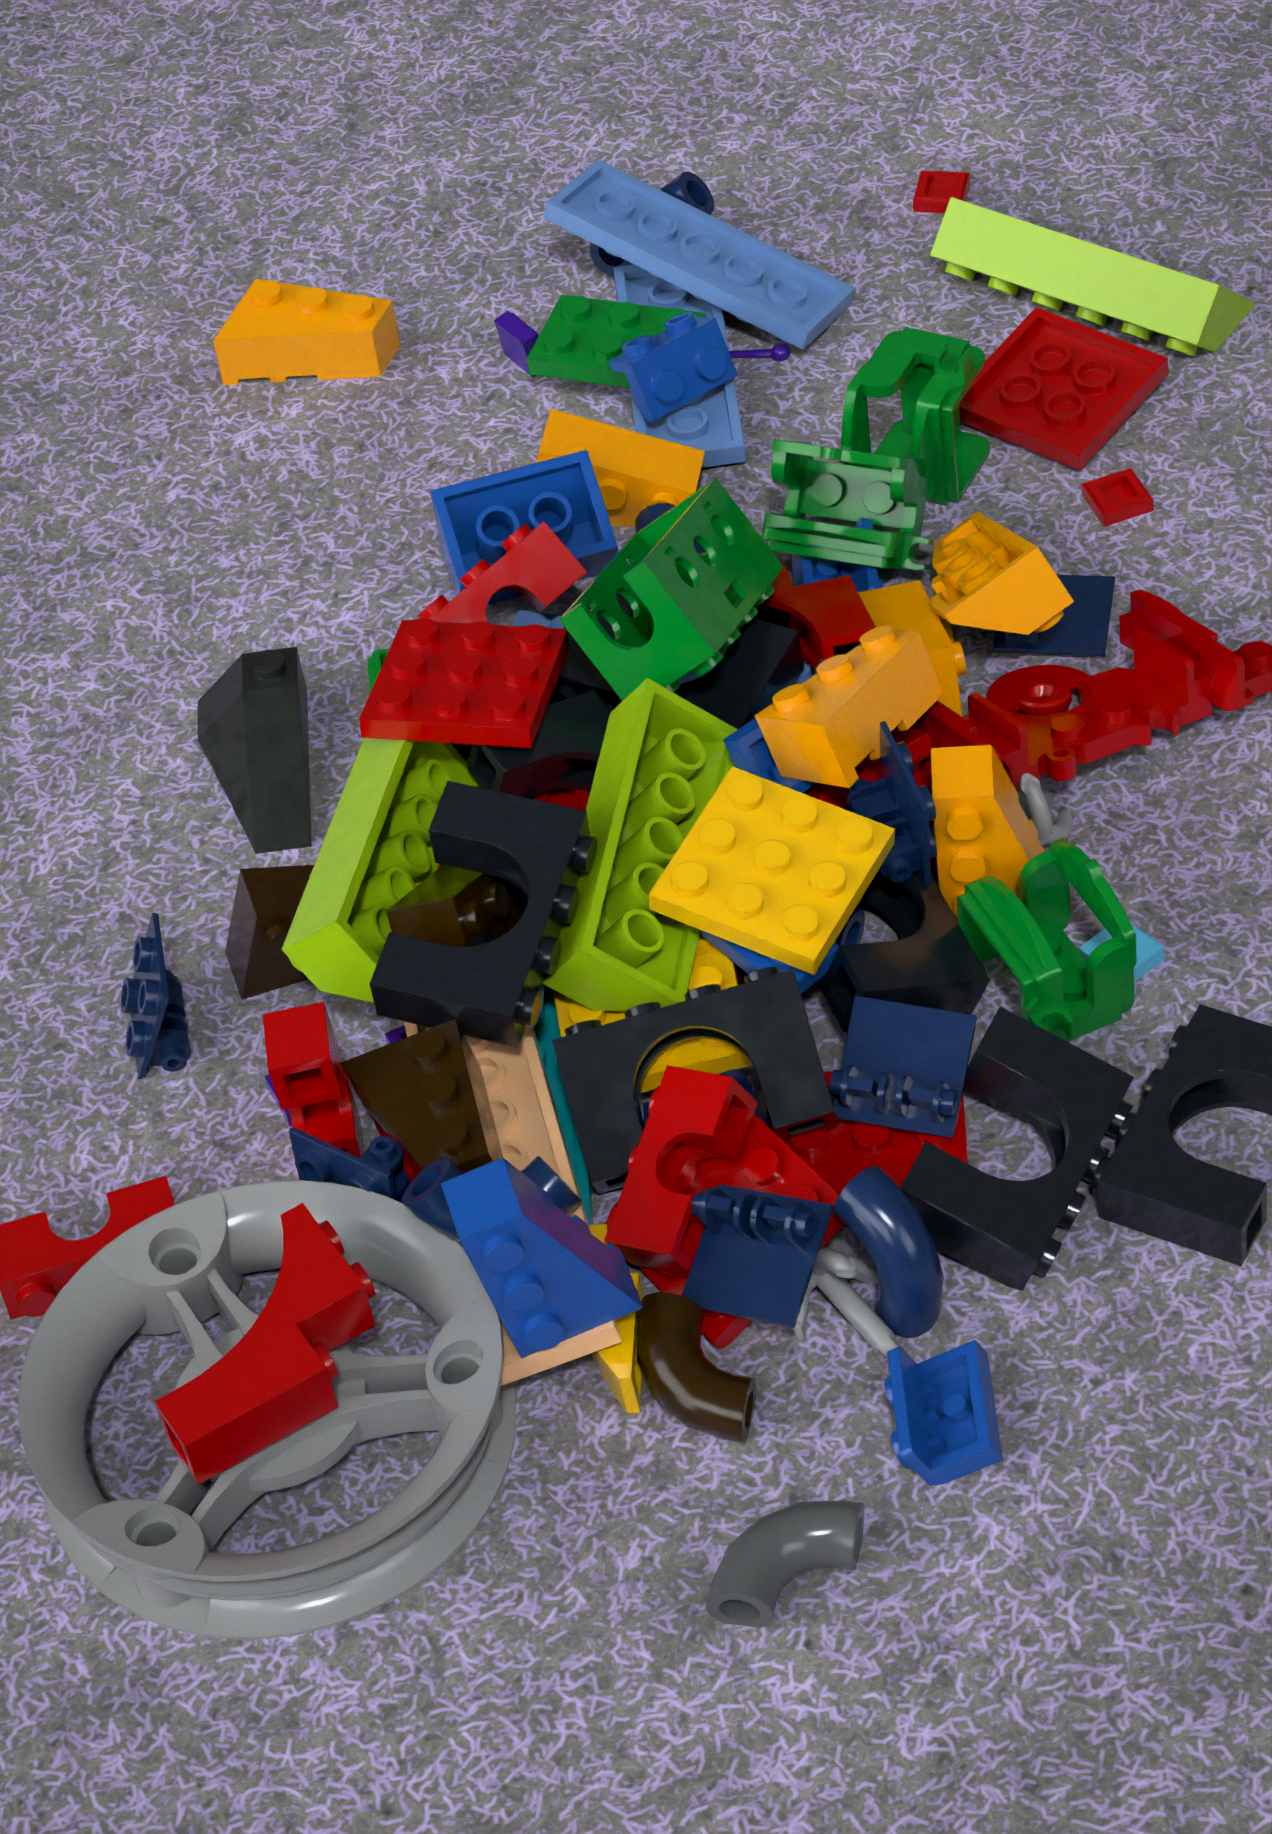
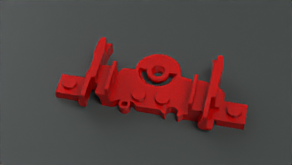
(1172, 684)

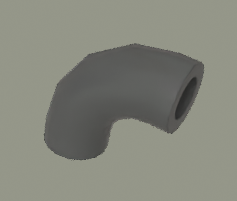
(778, 1550)

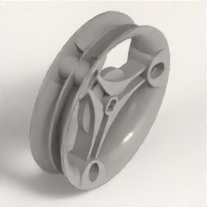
(185, 1270)

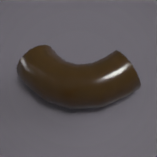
(683, 1377)

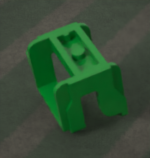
(933, 380)
(848, 493)
(1055, 980)

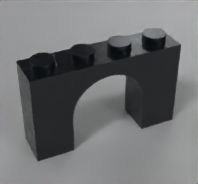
(734, 691)
(560, 757)
(925, 968)
(494, 984)
(760, 1018)
(1071, 1102)
(1161, 1187)

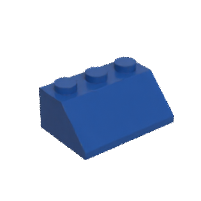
(487, 510)

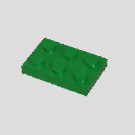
(590, 332)

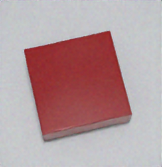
(937, 187)
(1117, 497)

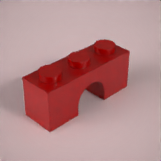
(534, 566)
(309, 1076)
(688, 1121)
(39, 1263)

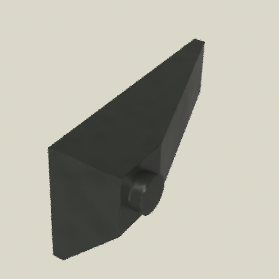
(259, 746)

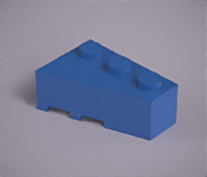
(535, 1260)

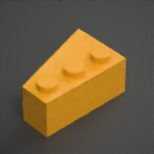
(305, 332)
(628, 465)
(909, 608)
(834, 717)
(978, 821)

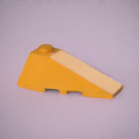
(995, 580)

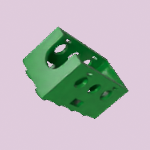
(675, 594)

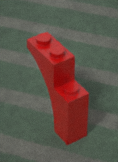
(824, 613)
(282, 1365)

